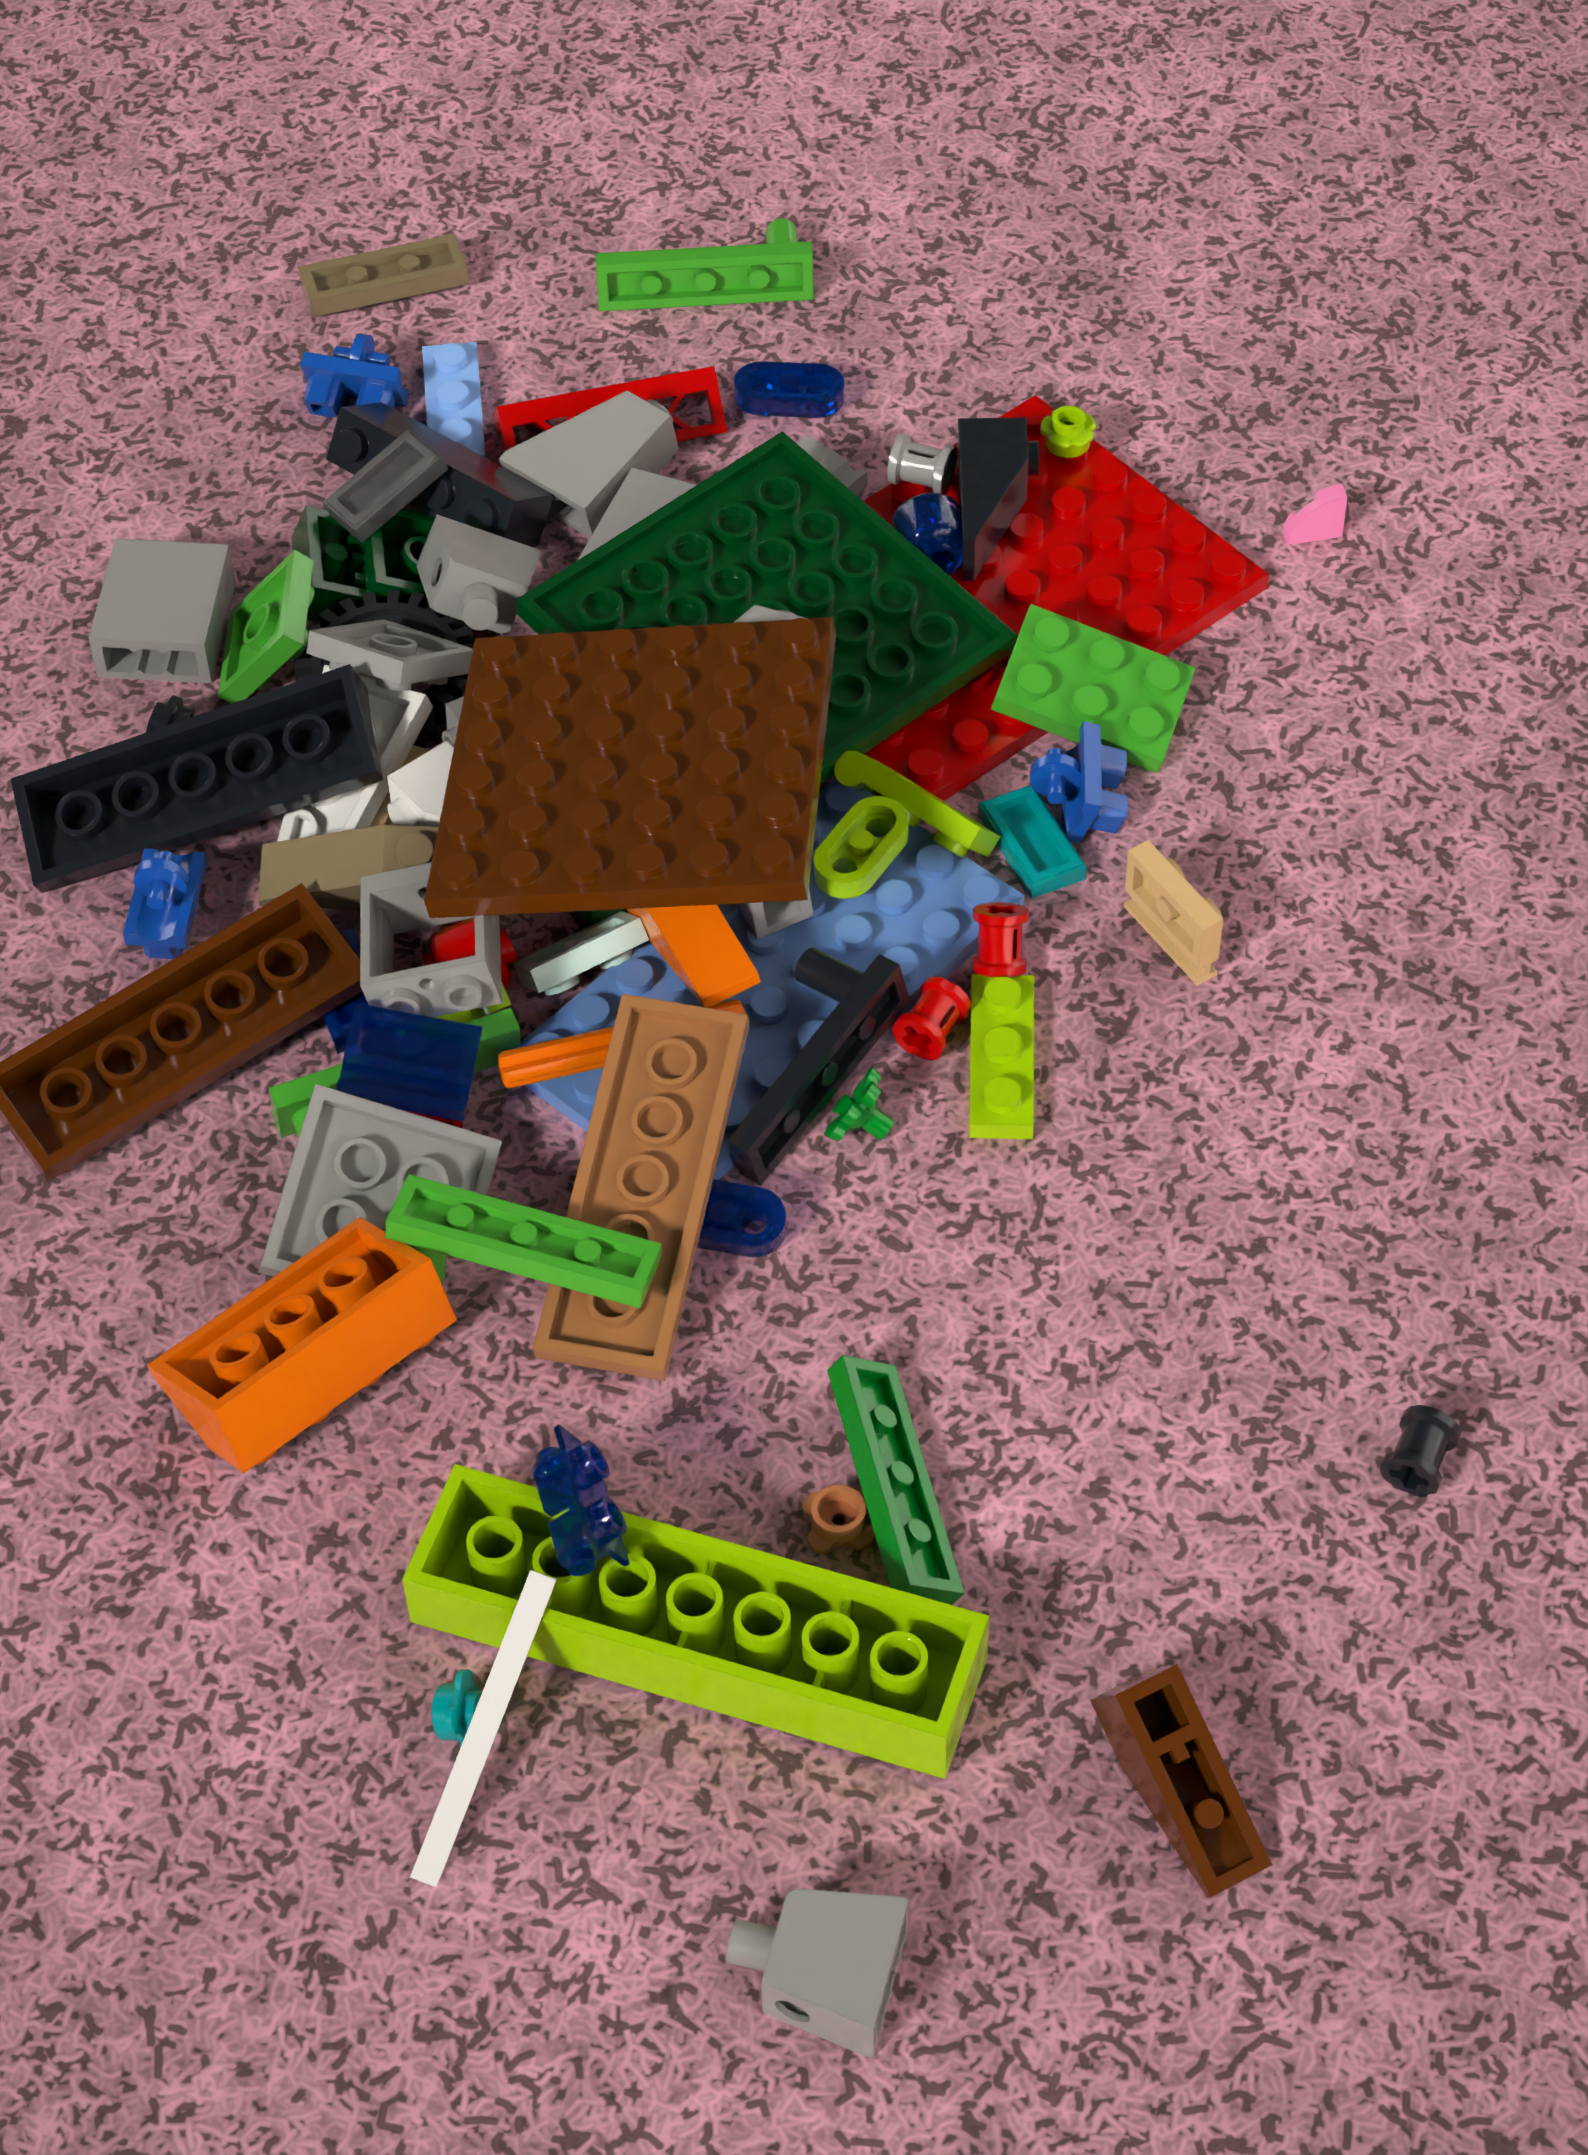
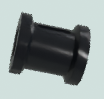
(1420, 1450)

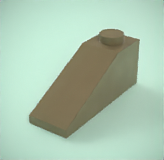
(335, 862)

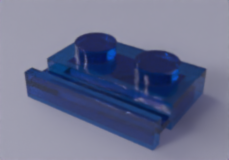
(410, 1061)

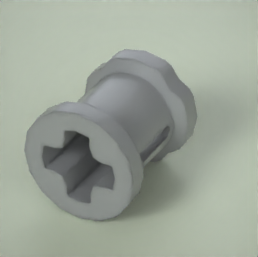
(921, 464)

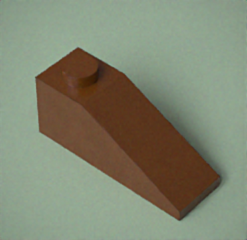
(1182, 1777)

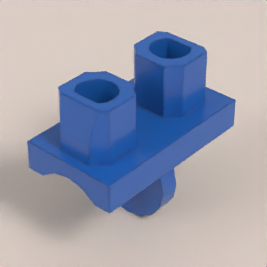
(353, 374)
(1077, 783)
(164, 902)

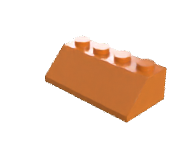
(304, 1343)

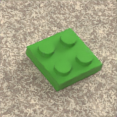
(267, 628)

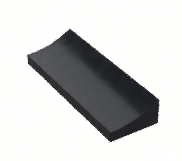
(197, 778)

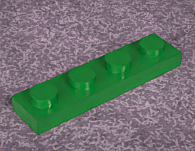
(894, 1479)

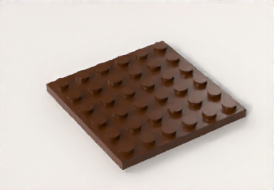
(635, 769)

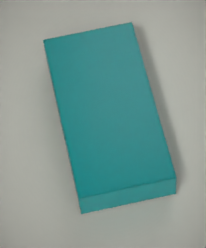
(1032, 841)

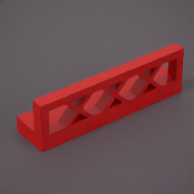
(663, 389)

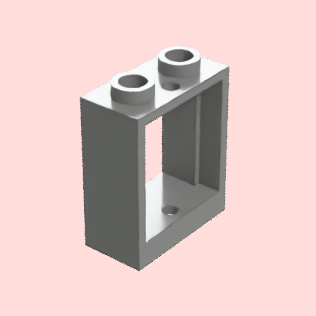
(394, 905)

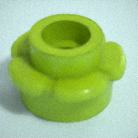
(1068, 431)

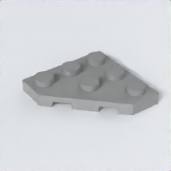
(355, 1163)

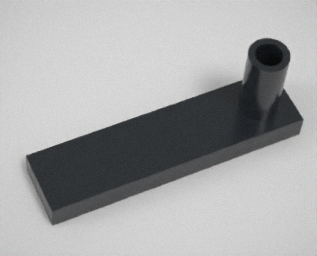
(864, 1012)

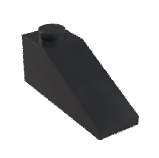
(991, 483)

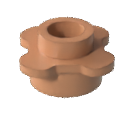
(837, 1502)

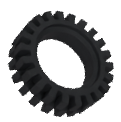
(411, 615)

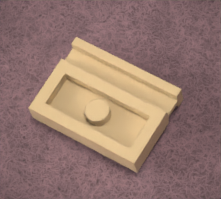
(1173, 911)

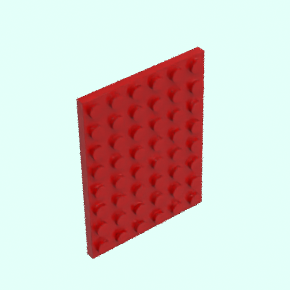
(1086, 547)

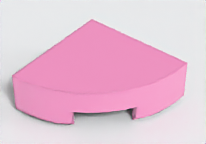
(1319, 518)

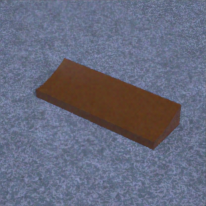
(175, 1031)

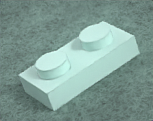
(601, 944)

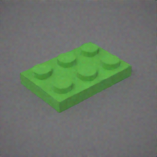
(1080, 674)

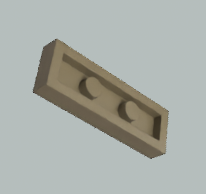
(383, 275)

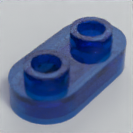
(789, 389)
(731, 1209)

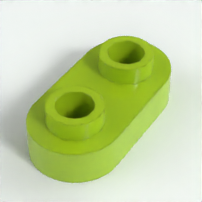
(851, 856)

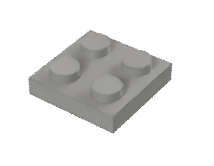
(390, 653)

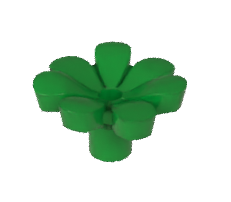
(860, 1110)

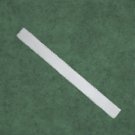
(483, 1729)

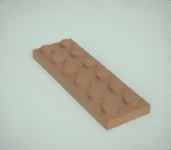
(648, 1176)

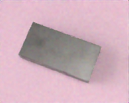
(385, 485)

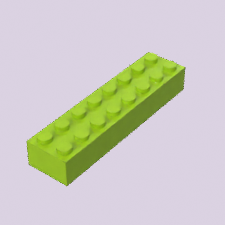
(709, 1625)

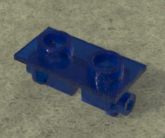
(575, 1480)

